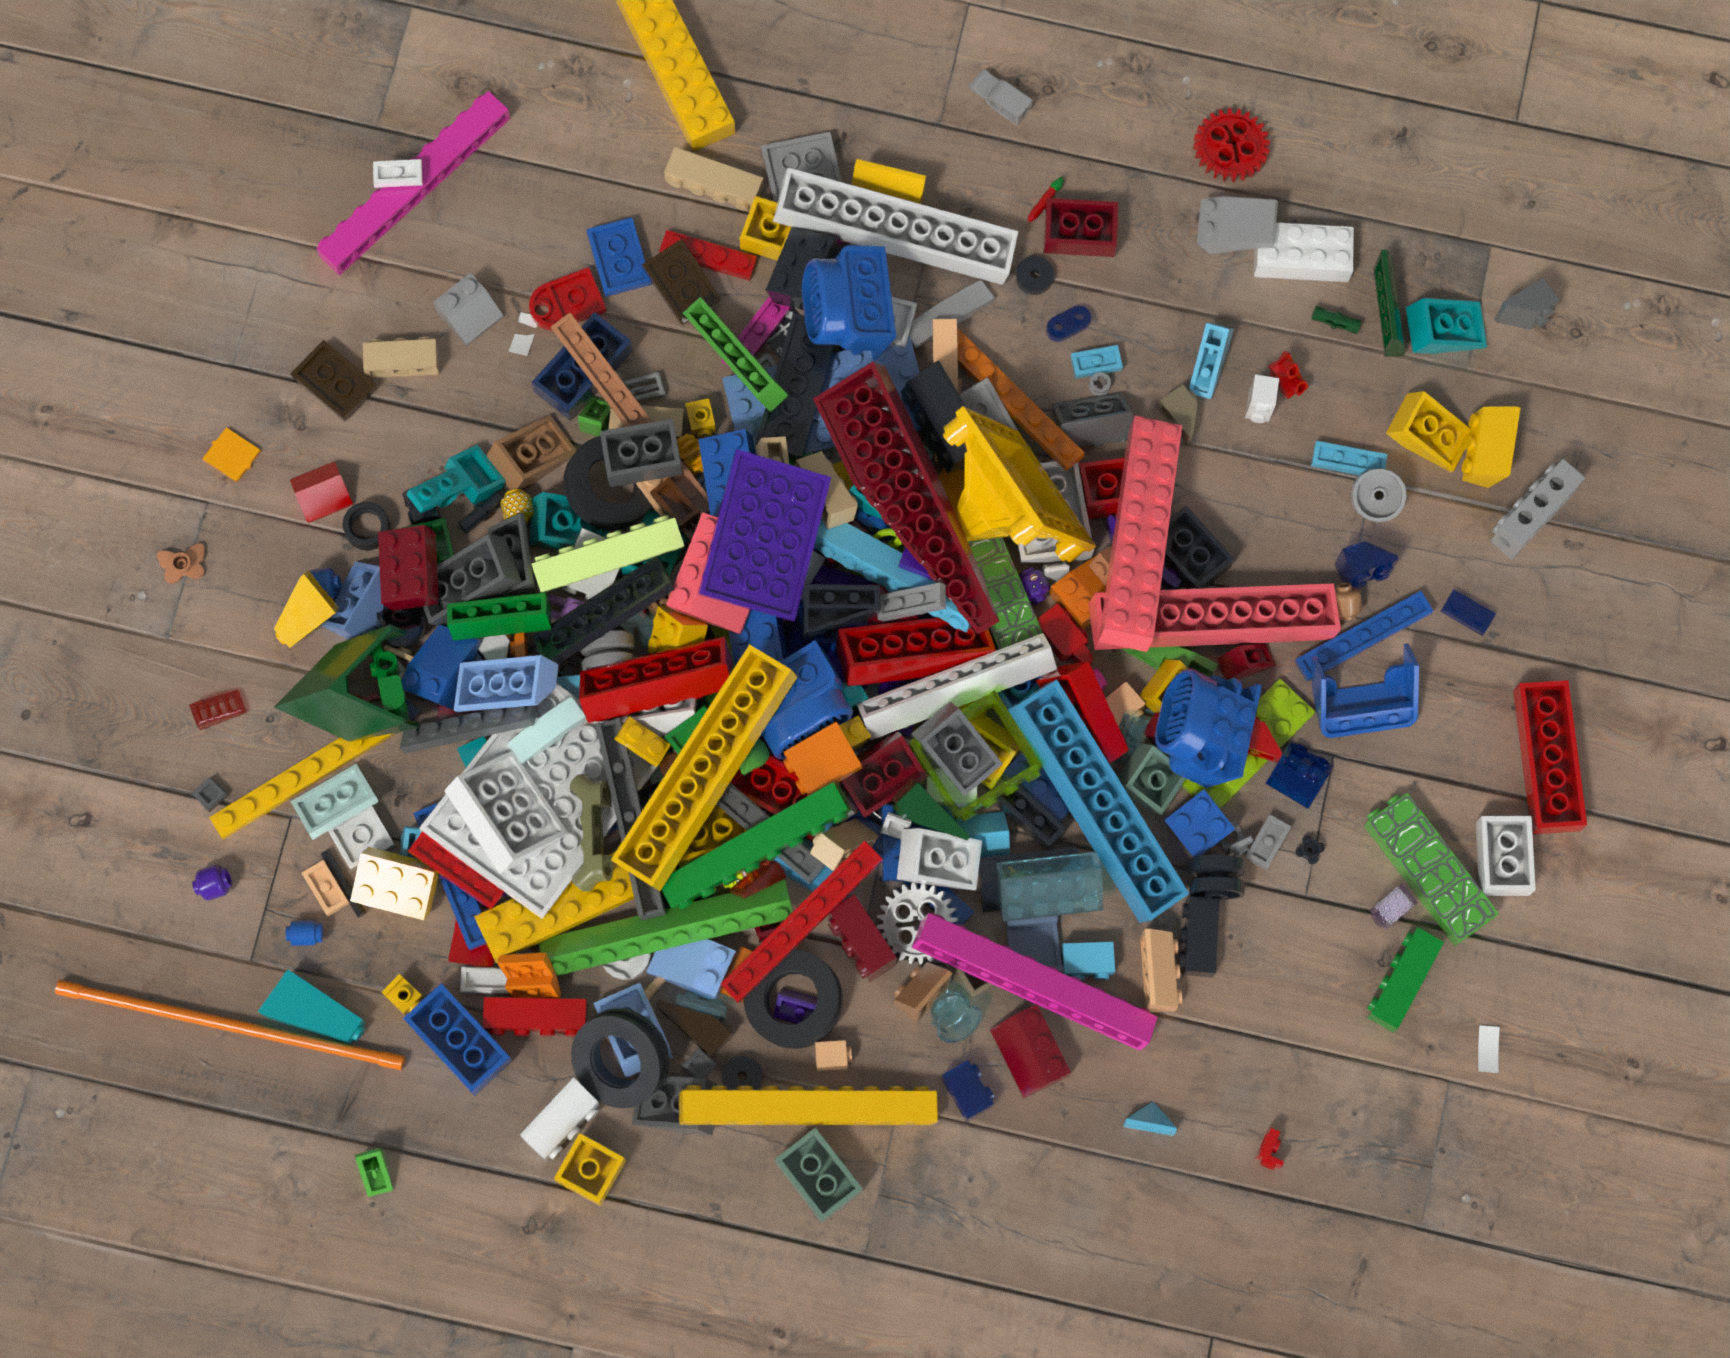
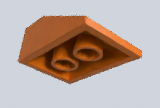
(1076, 591)

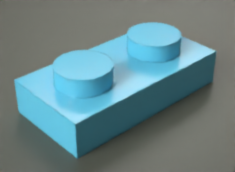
(1096, 360)

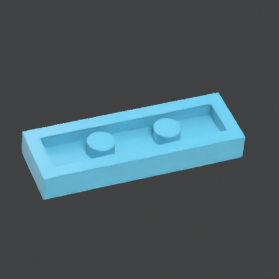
(1346, 458)

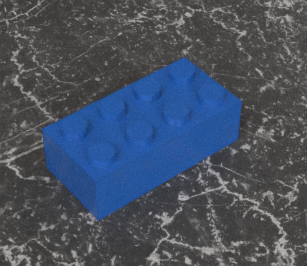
(457, 1039)

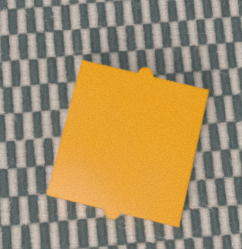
(231, 454)

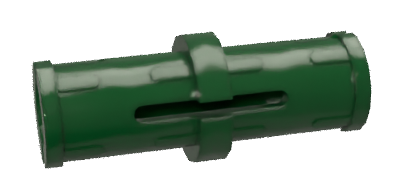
(1336, 319)

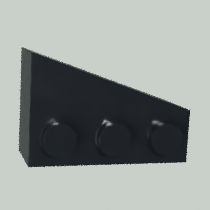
(837, 606)

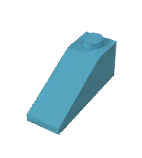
(1210, 359)

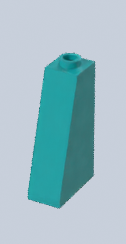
(307, 1008)

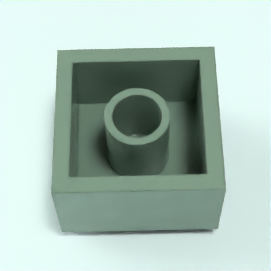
(1150, 779)

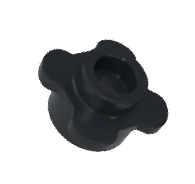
(1309, 842)

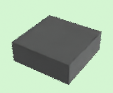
(209, 794)
(699, 1064)

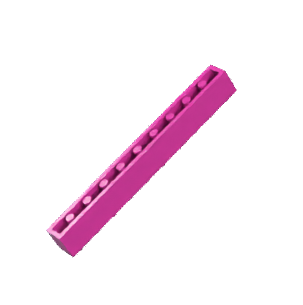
(391, 204)
(1034, 981)

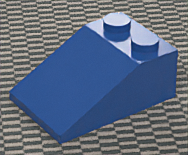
(436, 667)

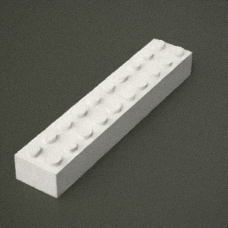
(898, 224)

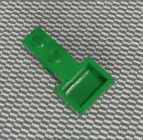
(389, 682)

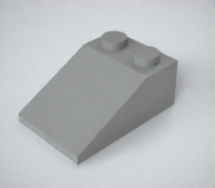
(1236, 224)

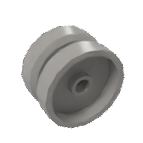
(1375, 480)
(609, 649)

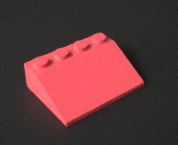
(684, 596)

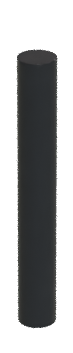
(342, 882)

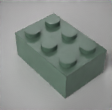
(818, 1175)

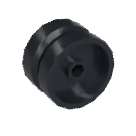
(1216, 877)

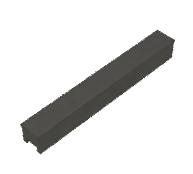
(627, 808)

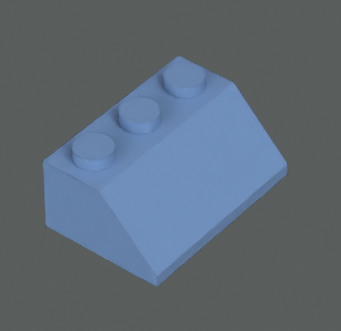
(357, 602)

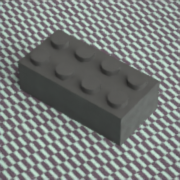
(472, 575)

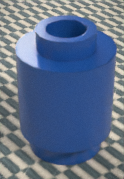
(304, 933)

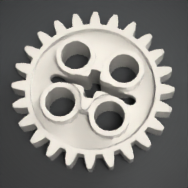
(915, 900)

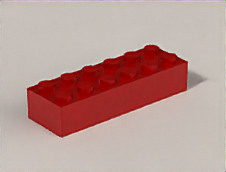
(906, 650)
(655, 680)
(1550, 757)

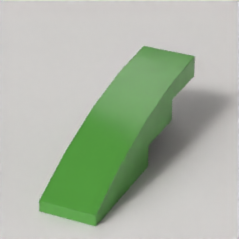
(1156, 655)

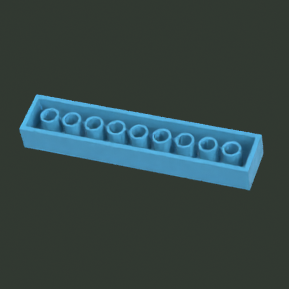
(1098, 801)

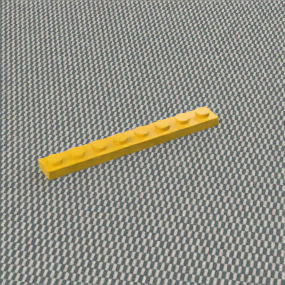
(291, 783)

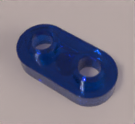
(1069, 322)

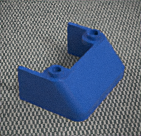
(1367, 706)

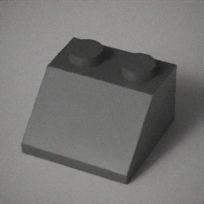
(1529, 307)

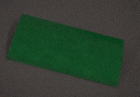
(1388, 305)

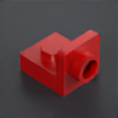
(1270, 1145)

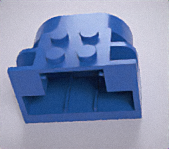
(850, 300)
(810, 703)
(1207, 726)

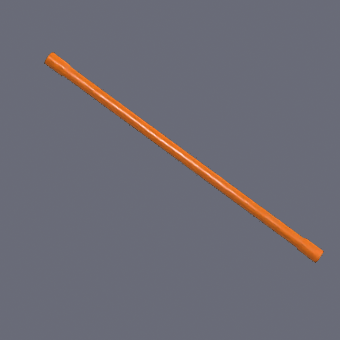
(79, 991)

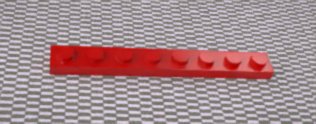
(802, 921)

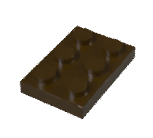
(680, 279)
(334, 380)

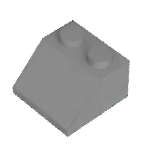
(468, 309)

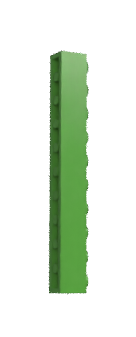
(678, 927)

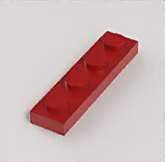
(714, 256)
(455, 870)

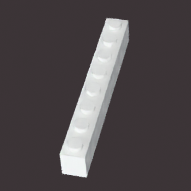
(957, 685)

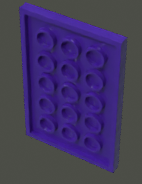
(764, 535)

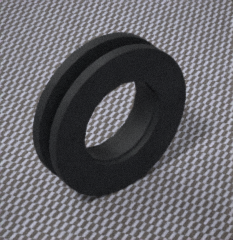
(587, 504)
(818, 1024)
(644, 1039)

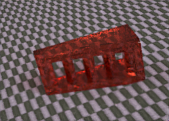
(215, 701)
(759, 879)

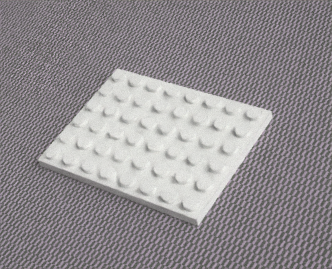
(545, 875)

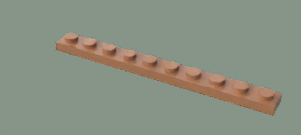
(618, 396)

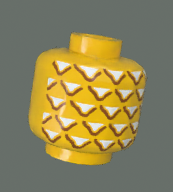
(517, 502)

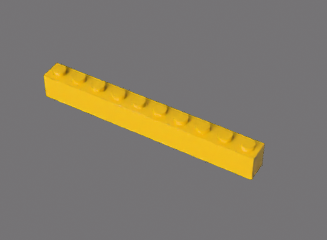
(807, 1107)

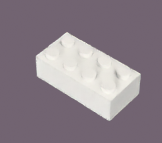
(1307, 253)

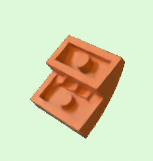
(529, 976)

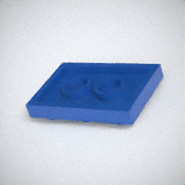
(618, 257)

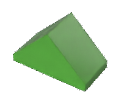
(594, 416)
(374, 1171)

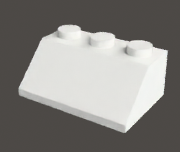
(560, 1120)

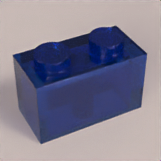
(967, 1090)

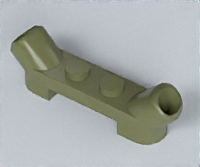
(595, 865)

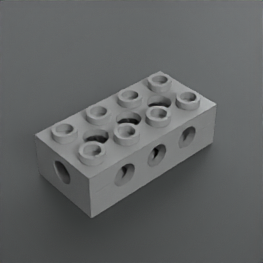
(1536, 508)

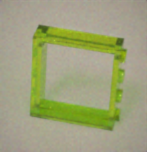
(1008, 787)

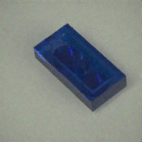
(1468, 612)

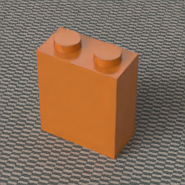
(822, 760)

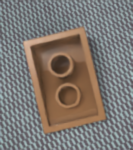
(531, 453)
(923, 989)

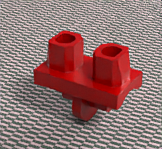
(1289, 376)

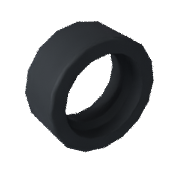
(359, 509)

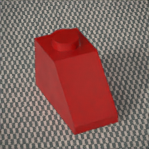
(1262, 743)

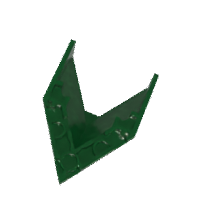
(324, 694)

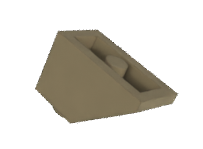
(1180, 409)

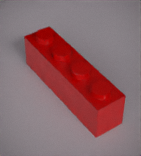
(534, 1015)

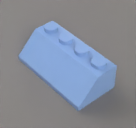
(504, 683)

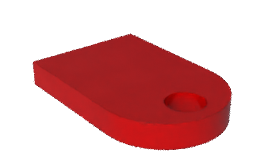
(569, 294)

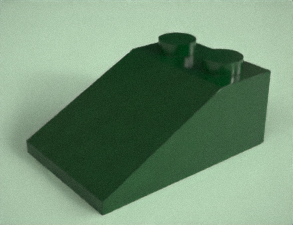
(922, 809)

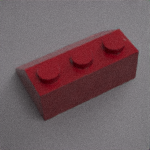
(1030, 1051)

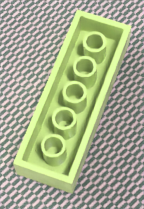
(607, 555)

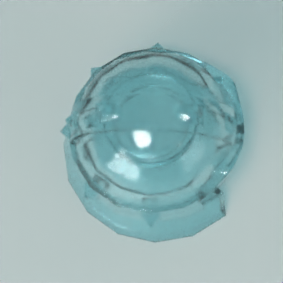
(954, 1016)

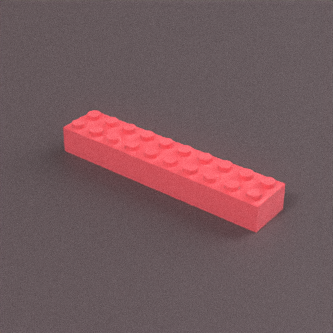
(1140, 534)
(1237, 615)

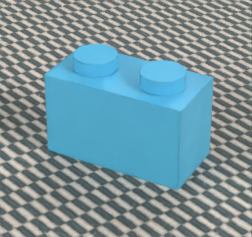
(1088, 960)

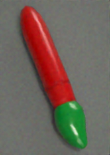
(1055, 186)

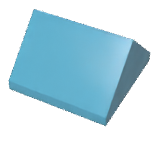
(992, 830)

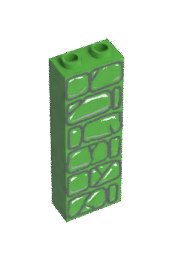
(1006, 592)
(1430, 868)

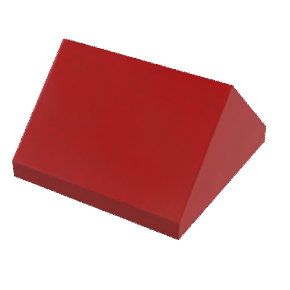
(321, 492)

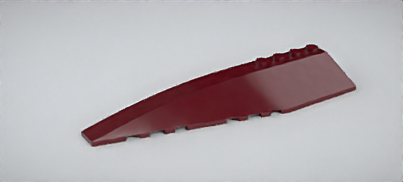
(902, 485)

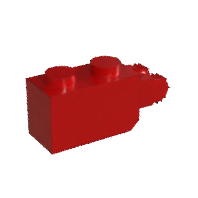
(1064, 636)

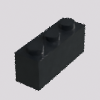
(1031, 818)
(1199, 936)

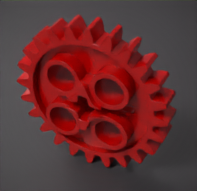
(1250, 140)

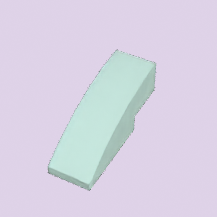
(547, 730)

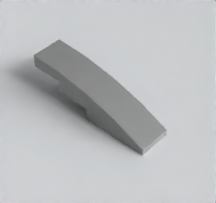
(958, 306)

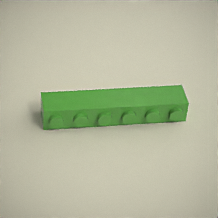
(735, 354)

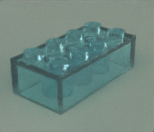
(1050, 886)

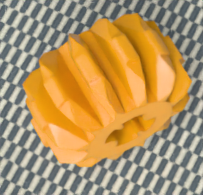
(690, 453)

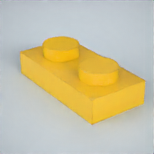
(642, 741)

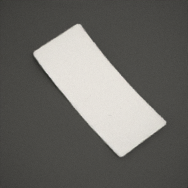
(522, 343)
(1488, 1049)

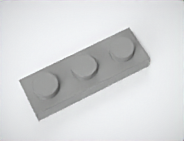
(912, 601)

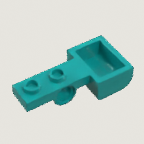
(466, 473)

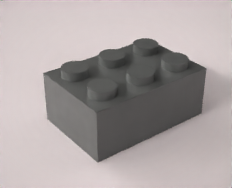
(641, 453)

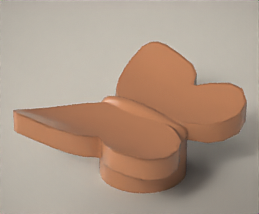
(182, 563)

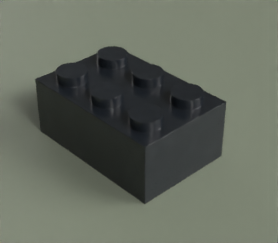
(798, 250)
(1194, 551)

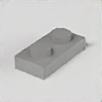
(1267, 842)

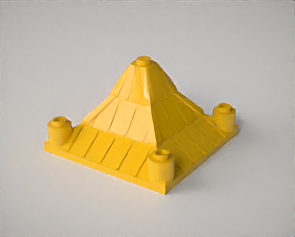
(1010, 489)

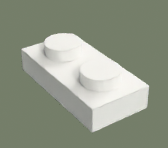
(397, 173)

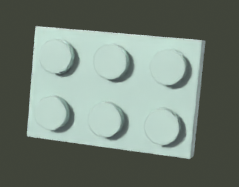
(334, 801)

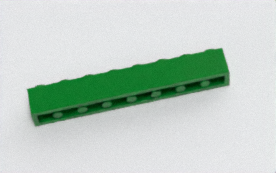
(756, 845)

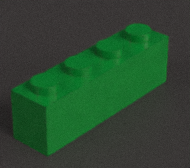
(499, 616)
(1405, 979)

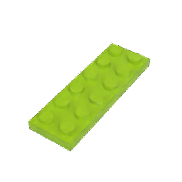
(1284, 716)

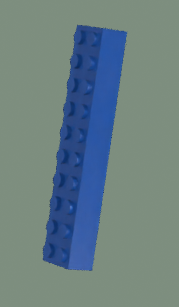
(760, 630)

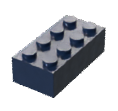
(562, 379)

